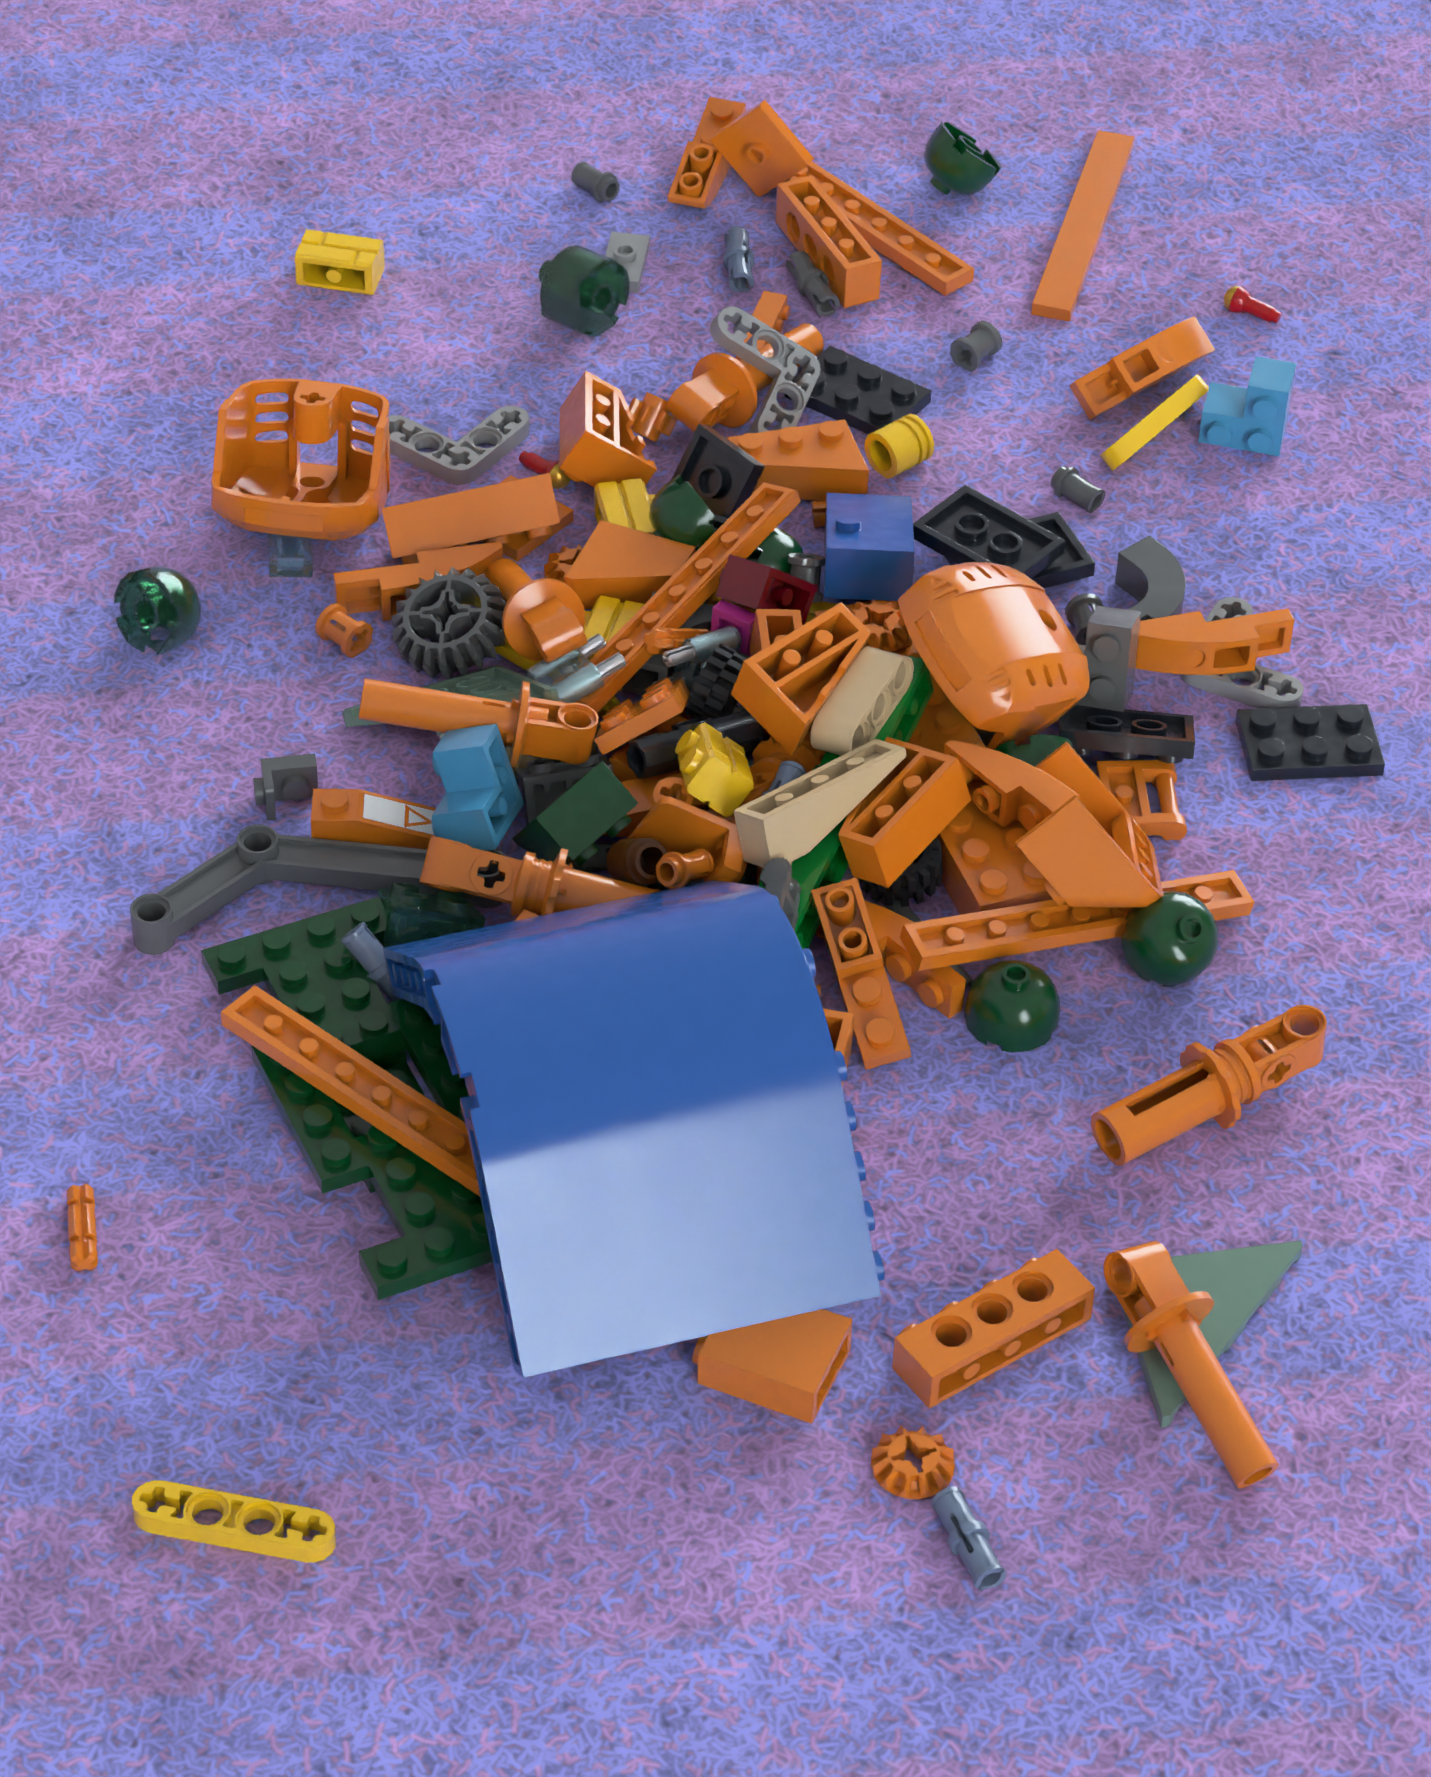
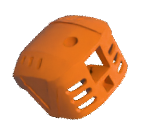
(268, 487)
(995, 648)

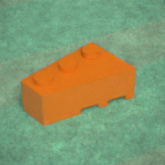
(598, 436)
(809, 459)
(798, 673)
(903, 814)

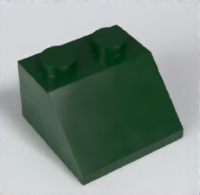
(579, 818)

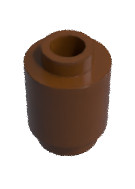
(635, 860)

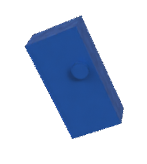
(868, 546)

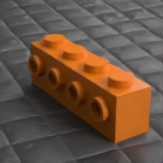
(472, 516)

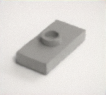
(632, 253)

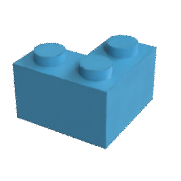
(1253, 415)
(478, 785)

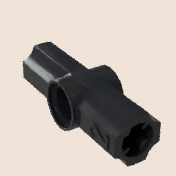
(656, 752)

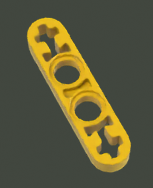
(1154, 422)
(237, 1513)

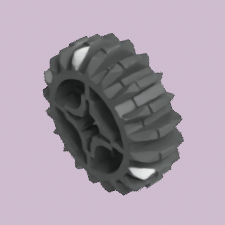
(438, 613)

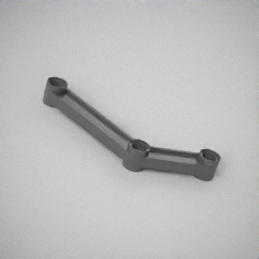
(267, 856)

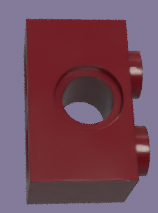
(764, 587)

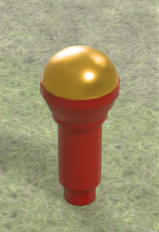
(1239, 300)
(542, 466)

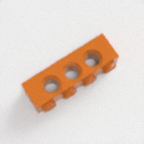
(830, 240)
(992, 1327)

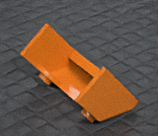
(1091, 844)

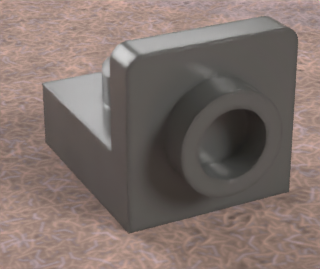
(285, 780)

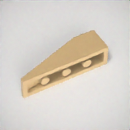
(807, 809)

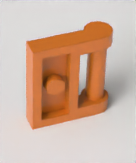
(1127, 784)

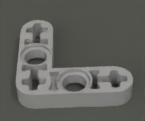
(780, 367)
(460, 460)
(1274, 682)

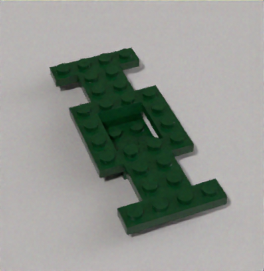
(322, 981)

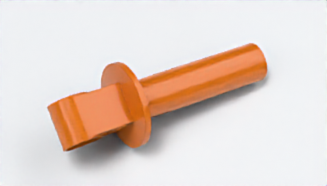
(727, 388)
(540, 615)
(526, 724)
(1169, 1319)

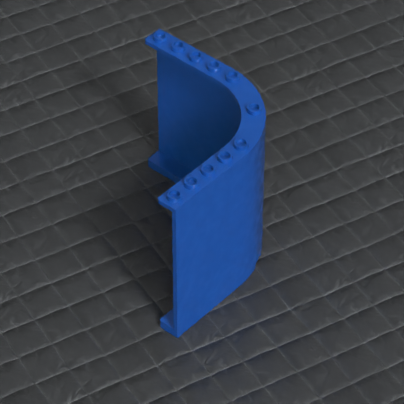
(650, 1120)

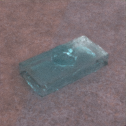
(289, 556)

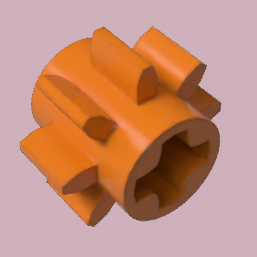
(651, 417)

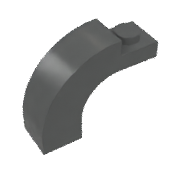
(1152, 578)

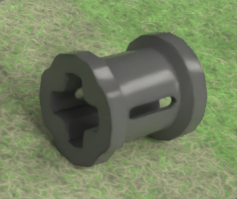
(970, 350)
(809, 569)
(1079, 613)

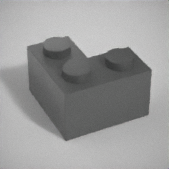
(1111, 657)

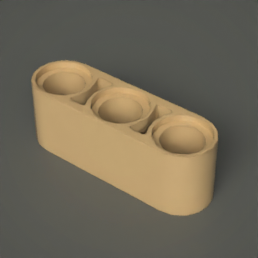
(862, 701)

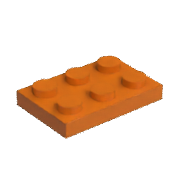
(629, 720)

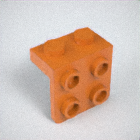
(688, 828)

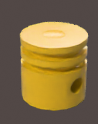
(899, 446)

